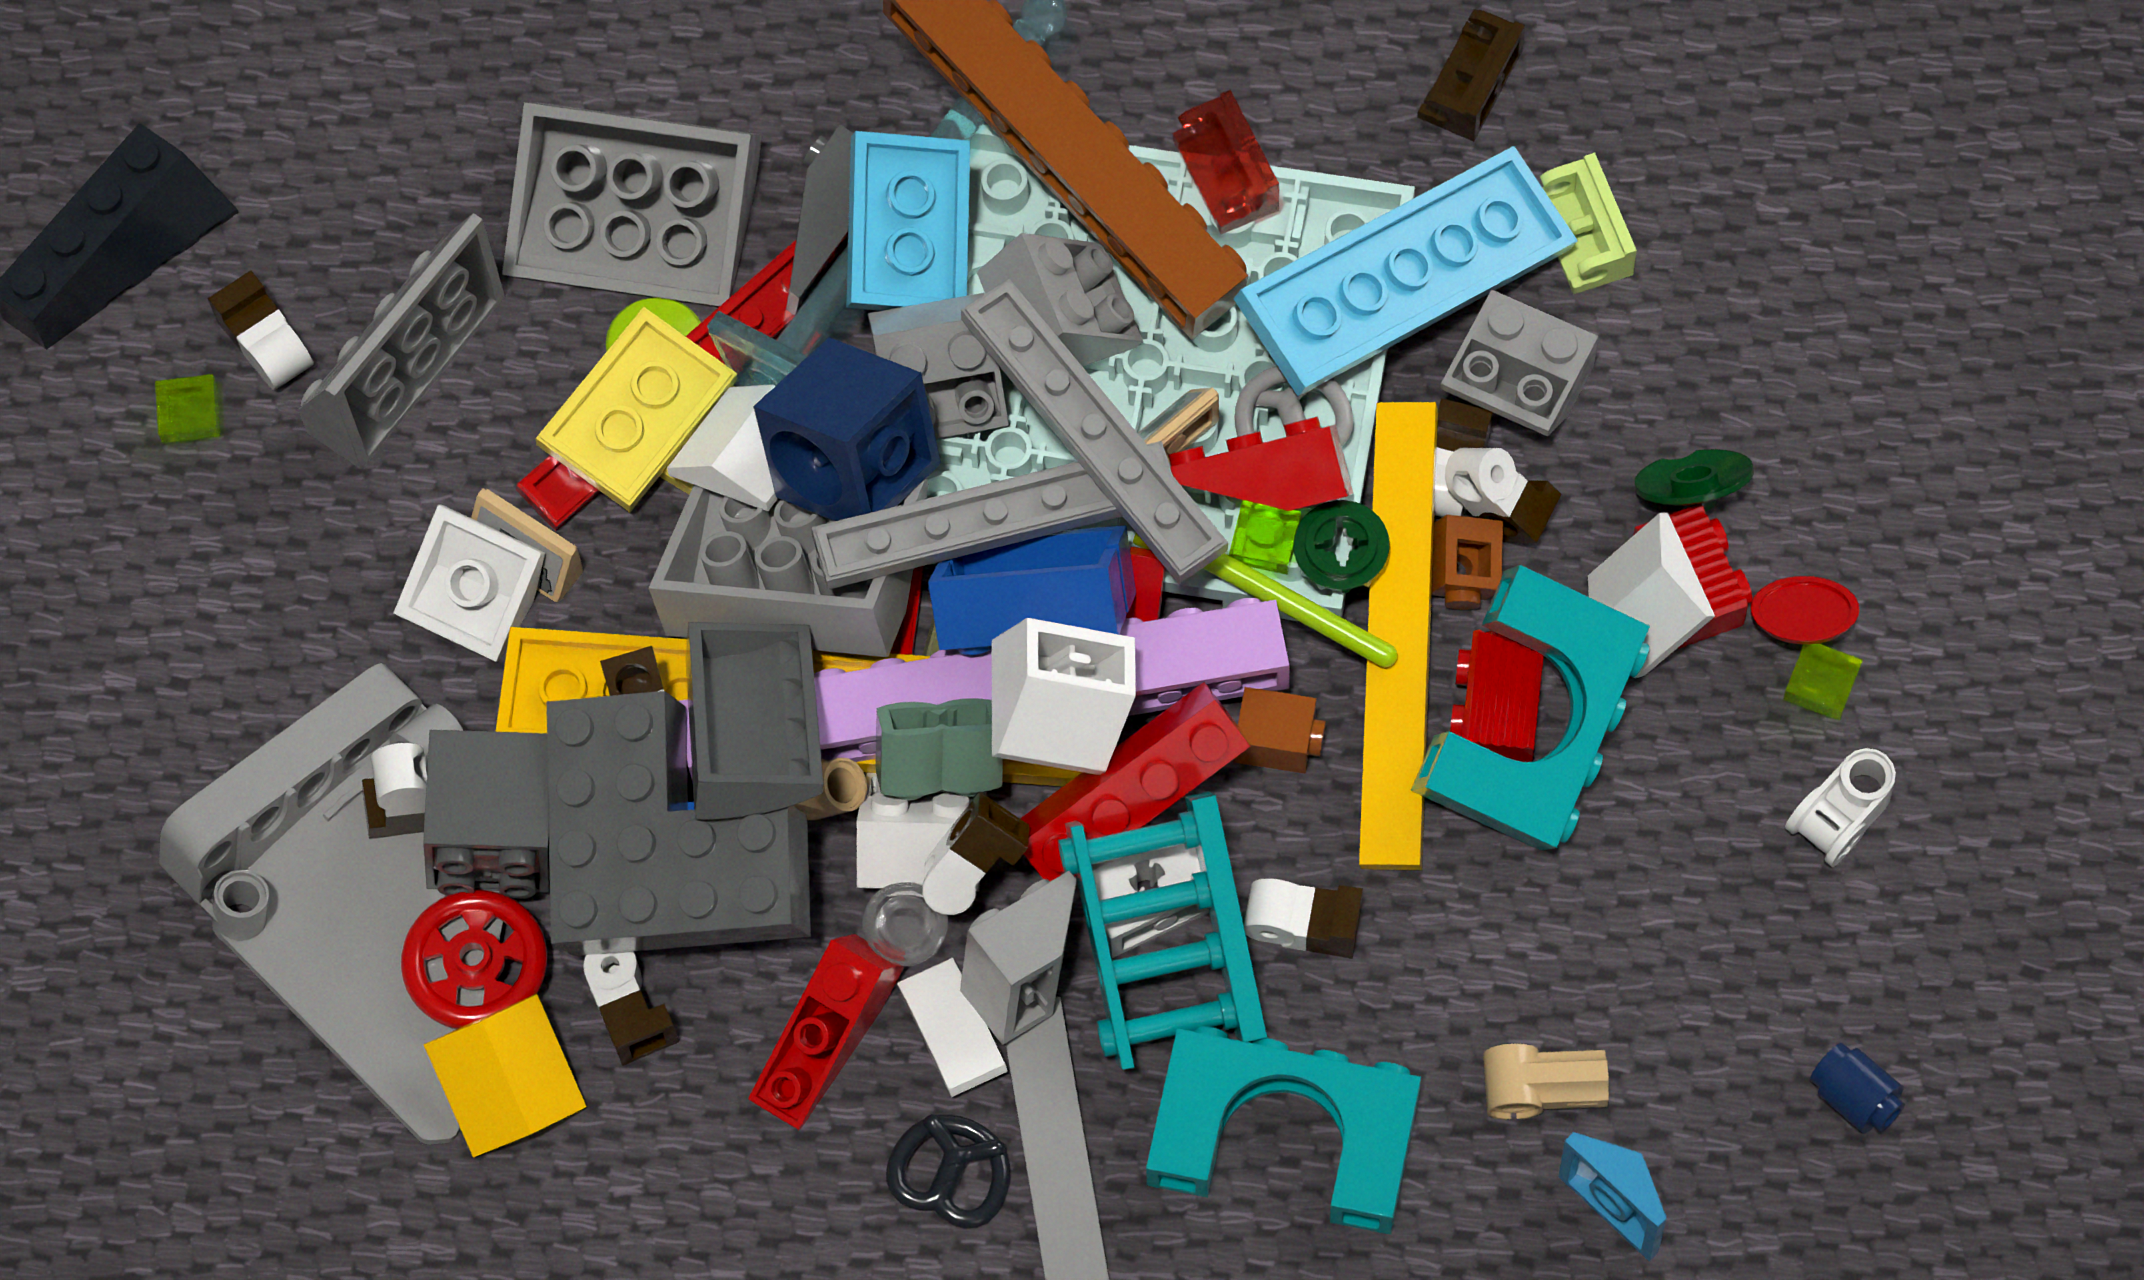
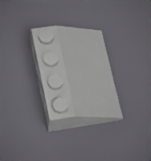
(630, 203)
(405, 345)
(764, 569)

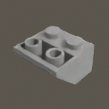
(1071, 290)
(1522, 364)
(956, 369)
(1018, 957)

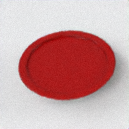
(1805, 609)

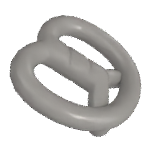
(1288, 403)

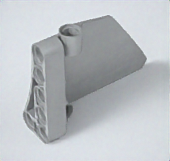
(324, 897)

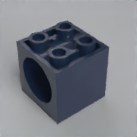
(847, 432)

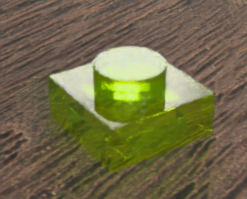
(187, 408)
(1265, 537)
(1823, 680)

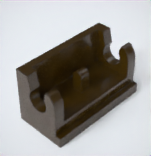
(1474, 74)

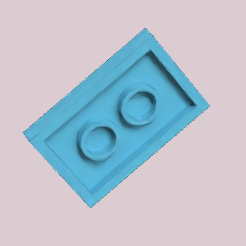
(907, 220)

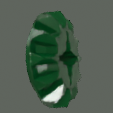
(1361, 529)

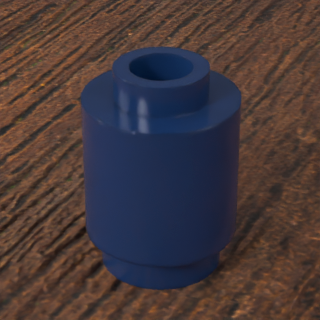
(1858, 1088)

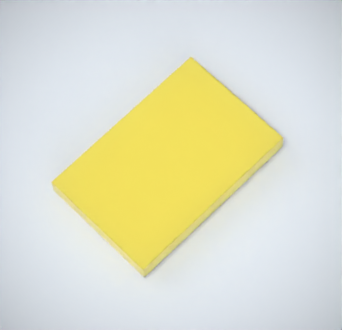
(636, 409)

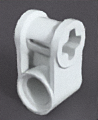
(1838, 813)

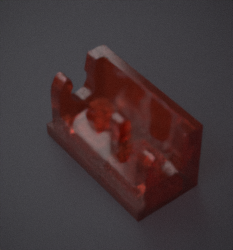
(1226, 163)

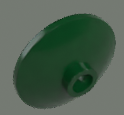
(1695, 478)

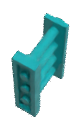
(1208, 889)

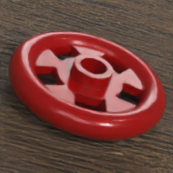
(477, 909)

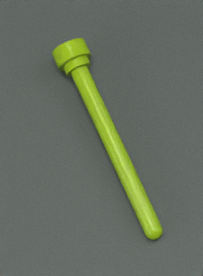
(1299, 608)

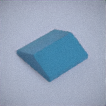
(1617, 1188)

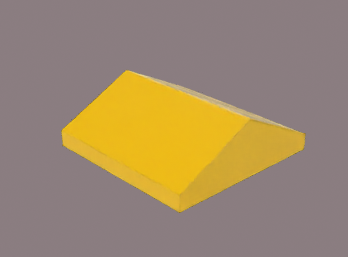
(505, 1076)

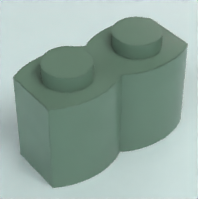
(936, 748)

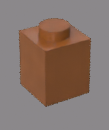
(1279, 730)

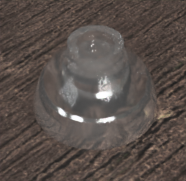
(902, 925)

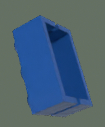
(1058, 578)

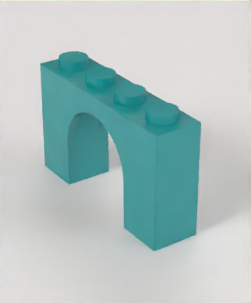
(1595, 655)
(1217, 1075)

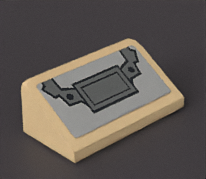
(1184, 420)
(561, 559)

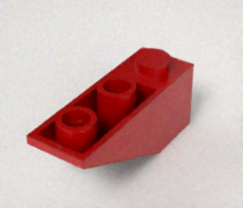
(1278, 473)
(825, 1028)

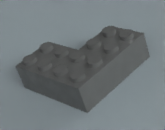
(635, 861)

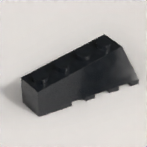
(110, 236)

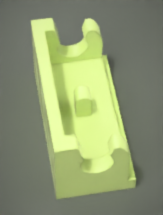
(1590, 211)

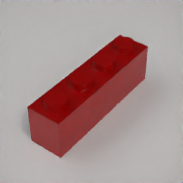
(1142, 777)

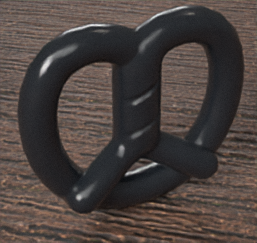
(951, 1168)

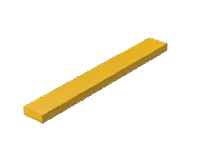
(1402, 617)

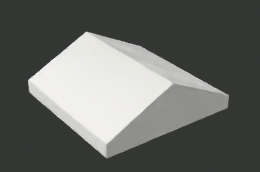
(729, 451)
(470, 583)
(1656, 585)

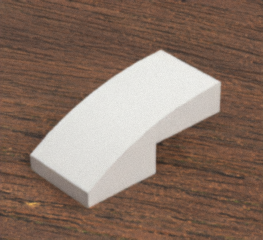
(951, 1028)

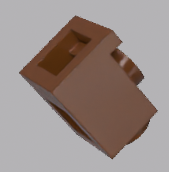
(1478, 548)

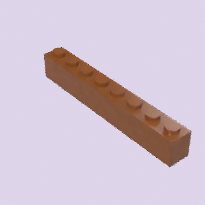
(1076, 155)

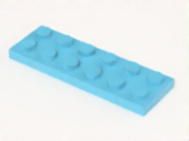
(1405, 270)

